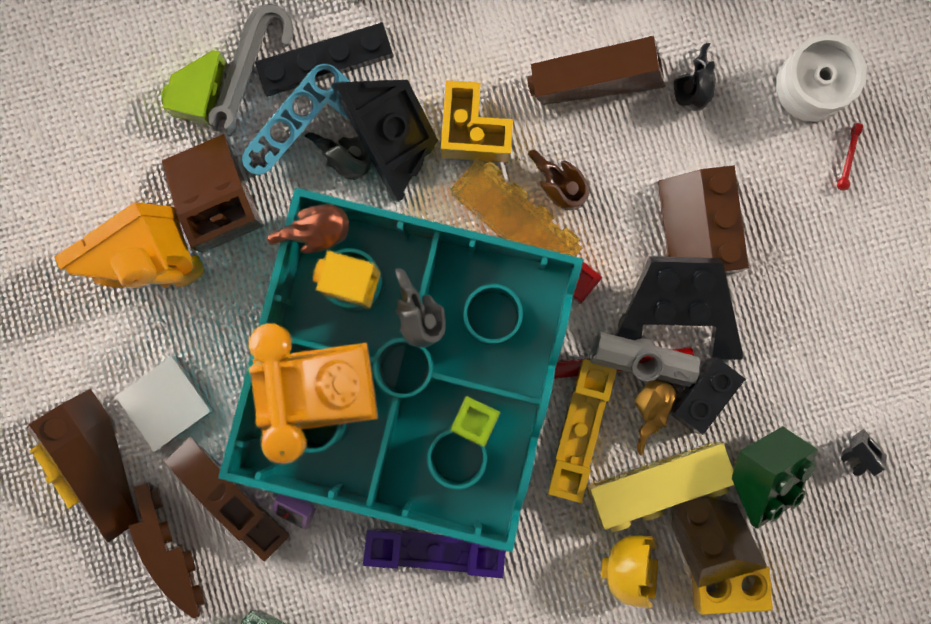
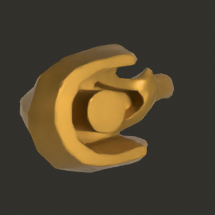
(655, 405)

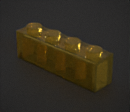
(509, 212)

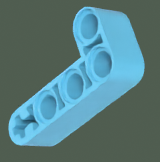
(295, 122)

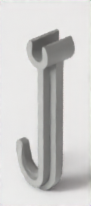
(244, 62)

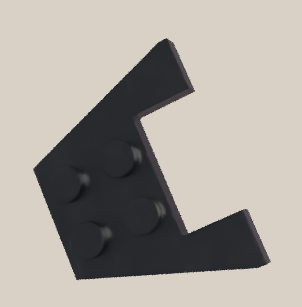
(684, 294)

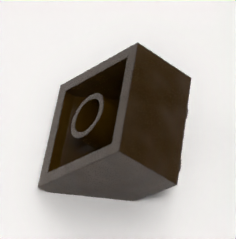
(715, 540)

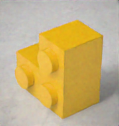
(468, 135)

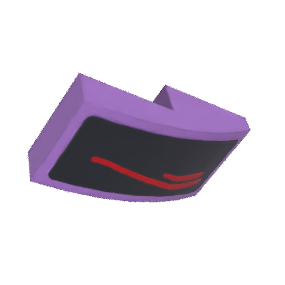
(294, 510)

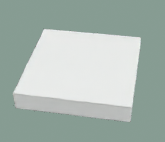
(164, 403)

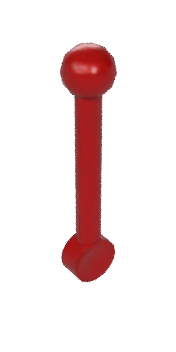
(844, 183)

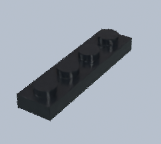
(343, 52)

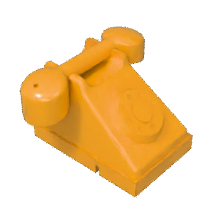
(134, 250)
(306, 390)

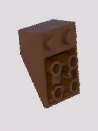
(210, 195)

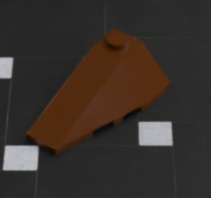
(87, 457)

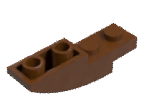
(226, 499)
(167, 566)

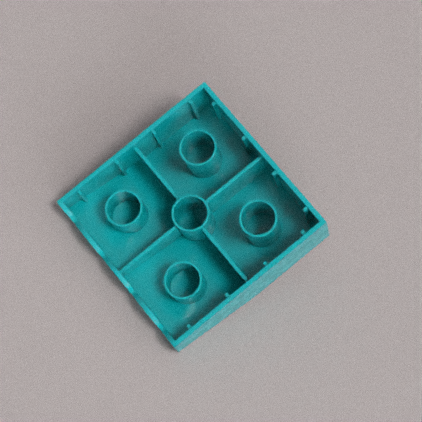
(499, 346)

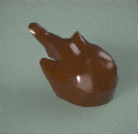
(565, 188)

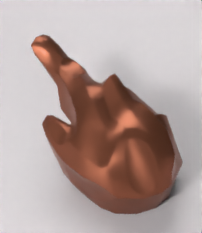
(318, 227)

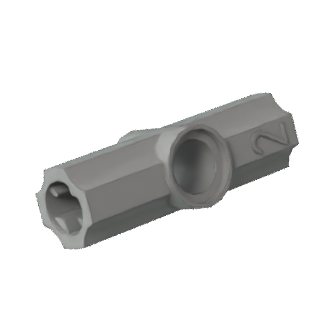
(664, 363)

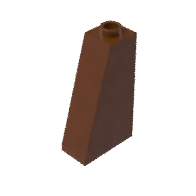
(598, 72)

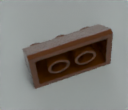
(704, 217)

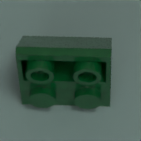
(773, 475)

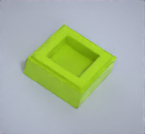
(475, 421)

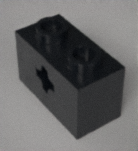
(704, 401)

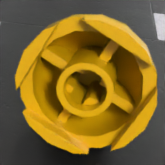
(632, 571)

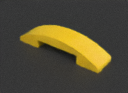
(580, 431)

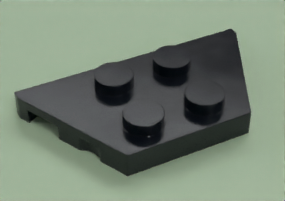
(389, 127)

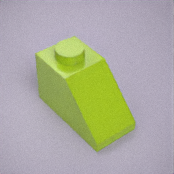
(195, 88)

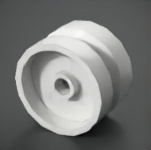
(821, 78)

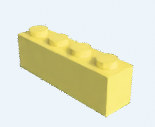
(661, 485)

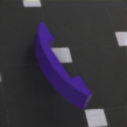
(431, 551)

